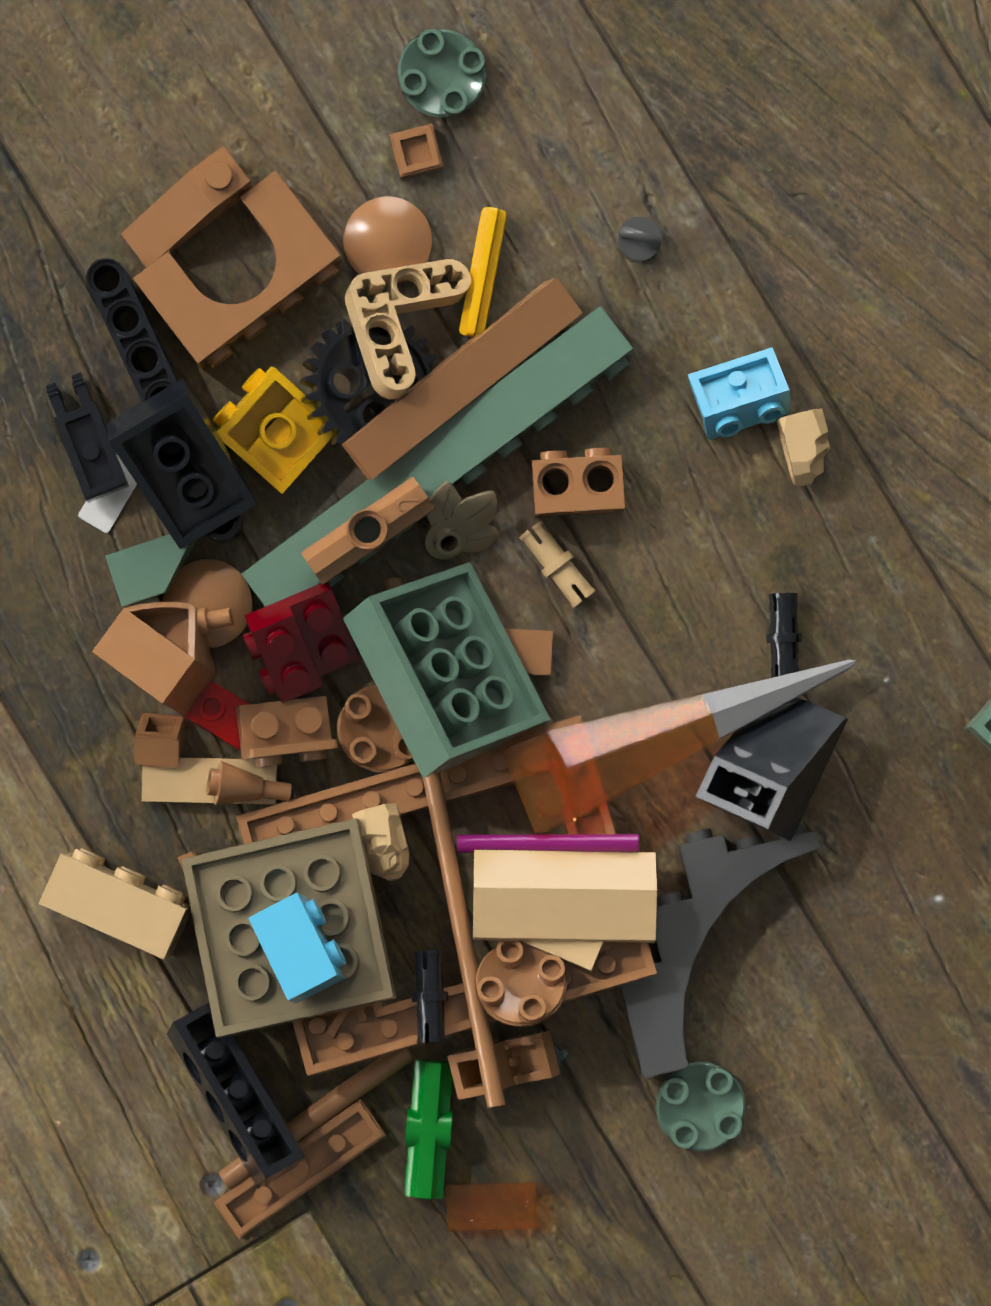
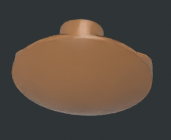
(386, 235)
(217, 587)
(370, 733)
(520, 984)

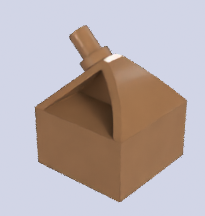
(164, 649)

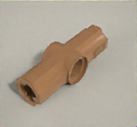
(392, 512)

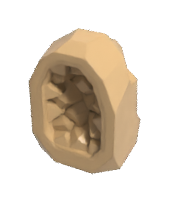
(804, 444)
(384, 840)

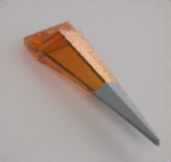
(597, 760)

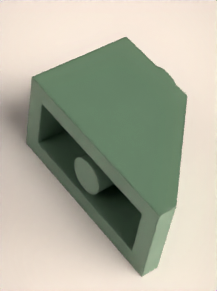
(146, 570)

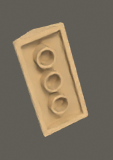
(564, 896)

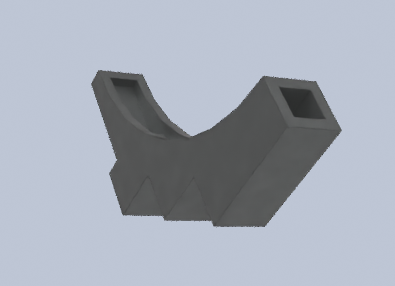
(712, 880)

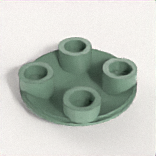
(441, 73)
(701, 1106)

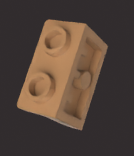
(285, 729)

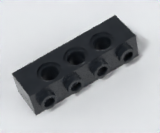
(235, 1097)

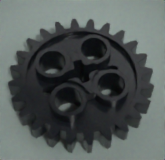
(344, 357)

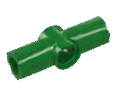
(428, 1129)

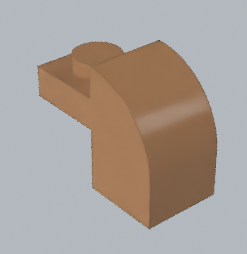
(518, 1061)

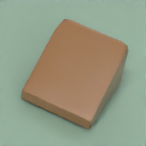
(159, 740)

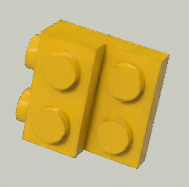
(272, 428)

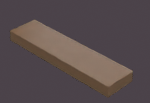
(324, 1152)

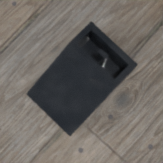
(773, 766)

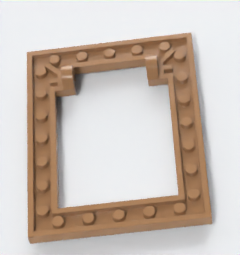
(378, 1030)

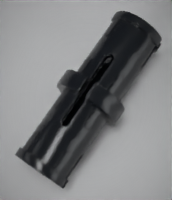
(783, 633)
(430, 996)

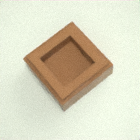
(416, 151)

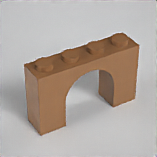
(212, 327)

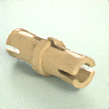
(557, 564)

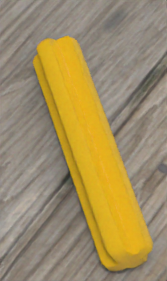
(483, 271)

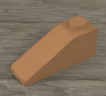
(188, 207)

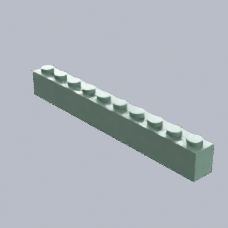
(461, 444)

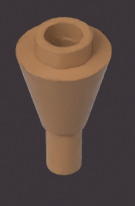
(236, 785)

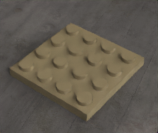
(247, 878)

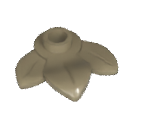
(463, 519)

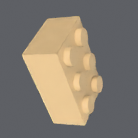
(117, 902)

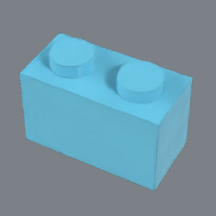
(297, 947)

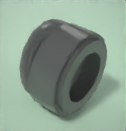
(639, 239)

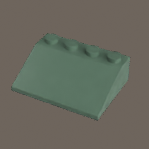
(445, 668)

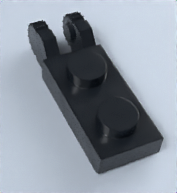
(87, 442)

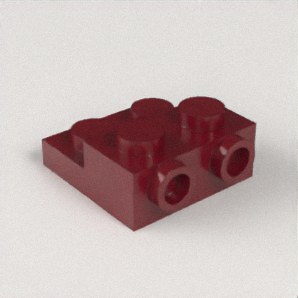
(300, 641)

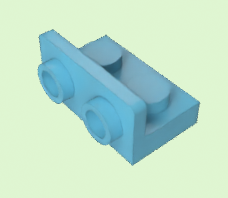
(741, 393)

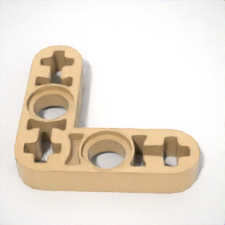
(384, 312)

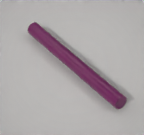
(550, 842)

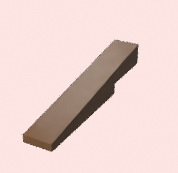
(462, 377)

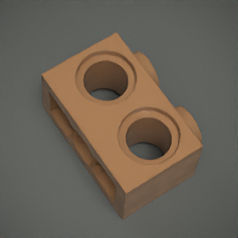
(578, 497)

